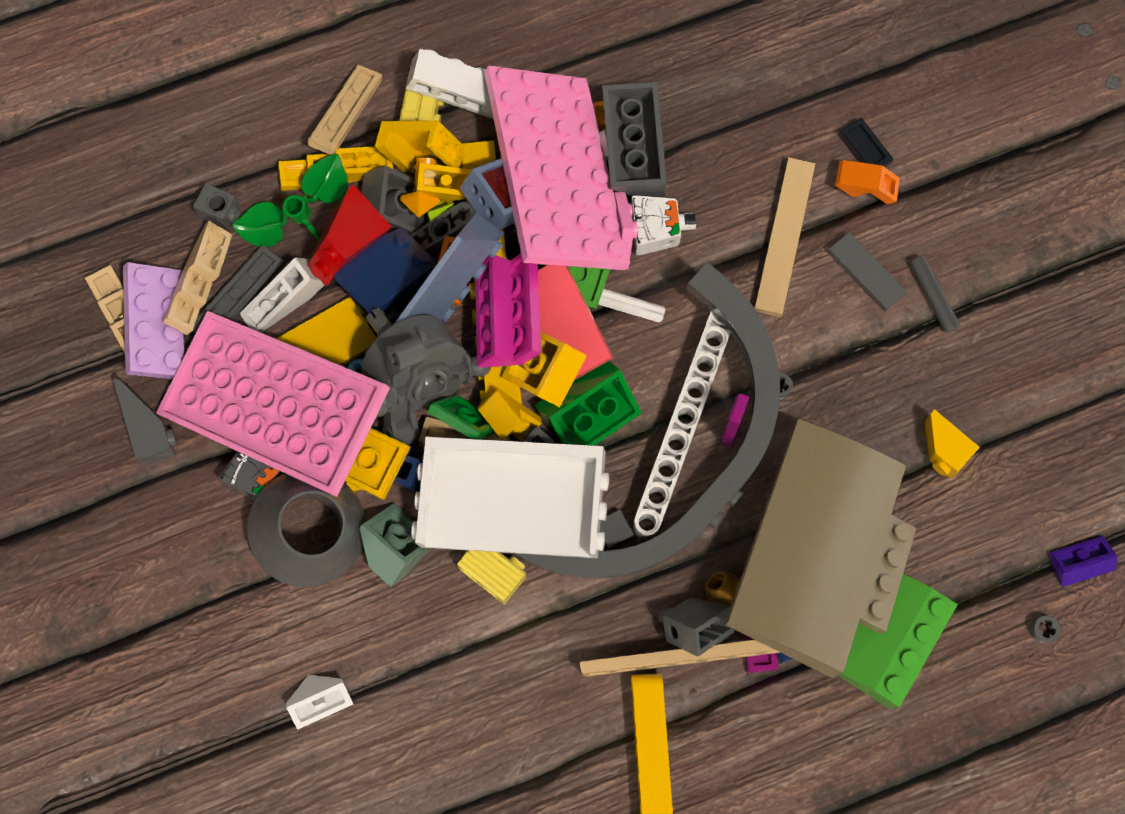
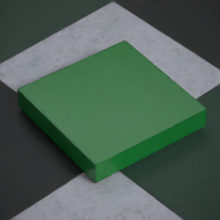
(462, 416)

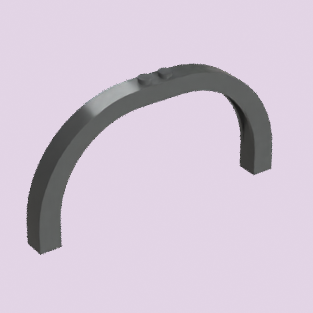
(751, 334)

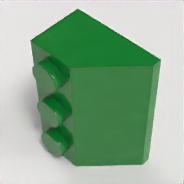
(592, 408)

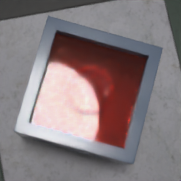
(489, 194)

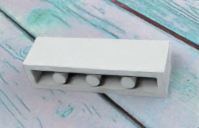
(449, 82)

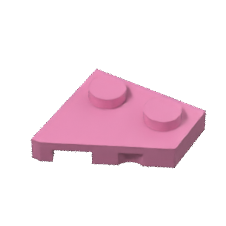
(625, 214)

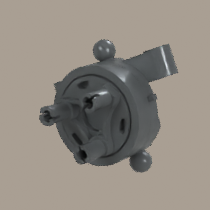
(419, 365)

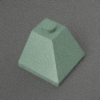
(390, 544)

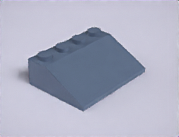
(455, 269)

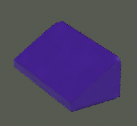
(1083, 561)

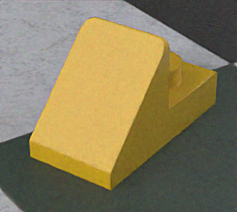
(508, 416)

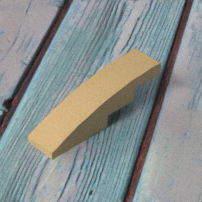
(197, 278)
(110, 298)

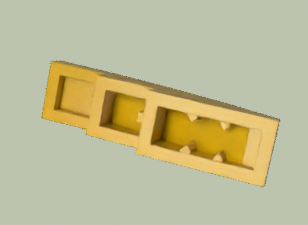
(355, 162)

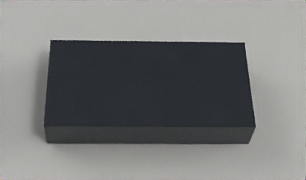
(865, 144)

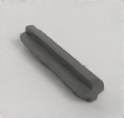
(935, 294)

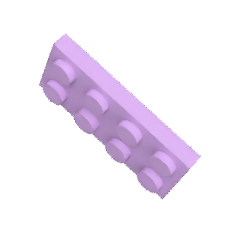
(150, 344)

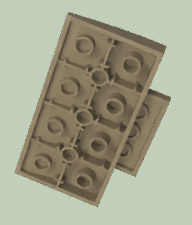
(824, 550)

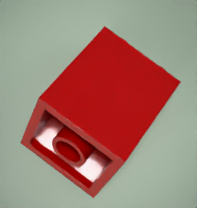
(346, 235)

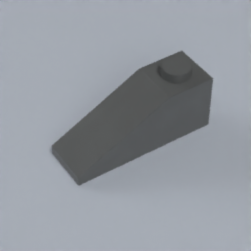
(147, 433)

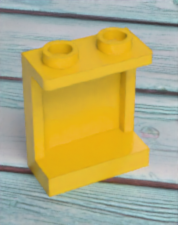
(410, 140)

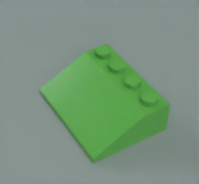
(890, 661)

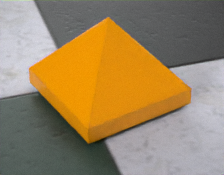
(419, 202)

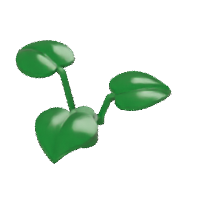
(264, 220)

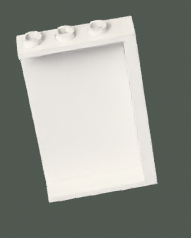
(511, 497)

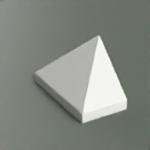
(317, 699)

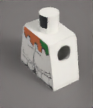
(659, 223)

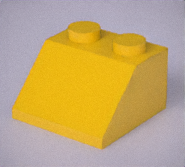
(550, 372)

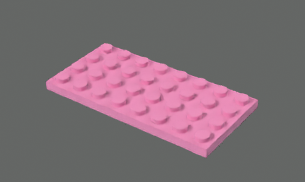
(555, 170)
(273, 402)

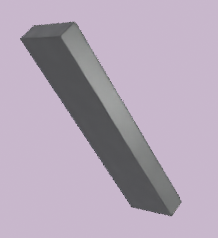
(243, 286)

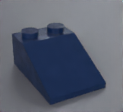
(387, 271)

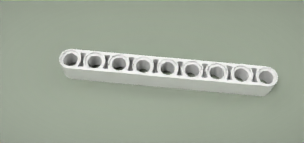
(682, 432)

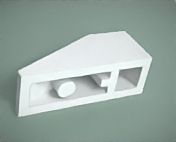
(282, 295)

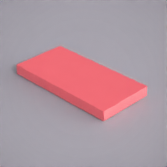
(568, 318)

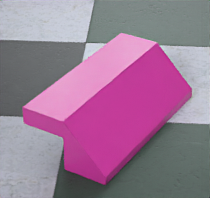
(507, 312)

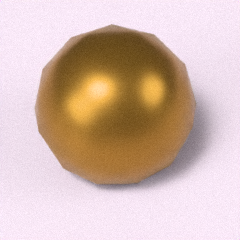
(722, 587)

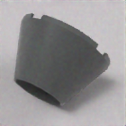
(283, 561)

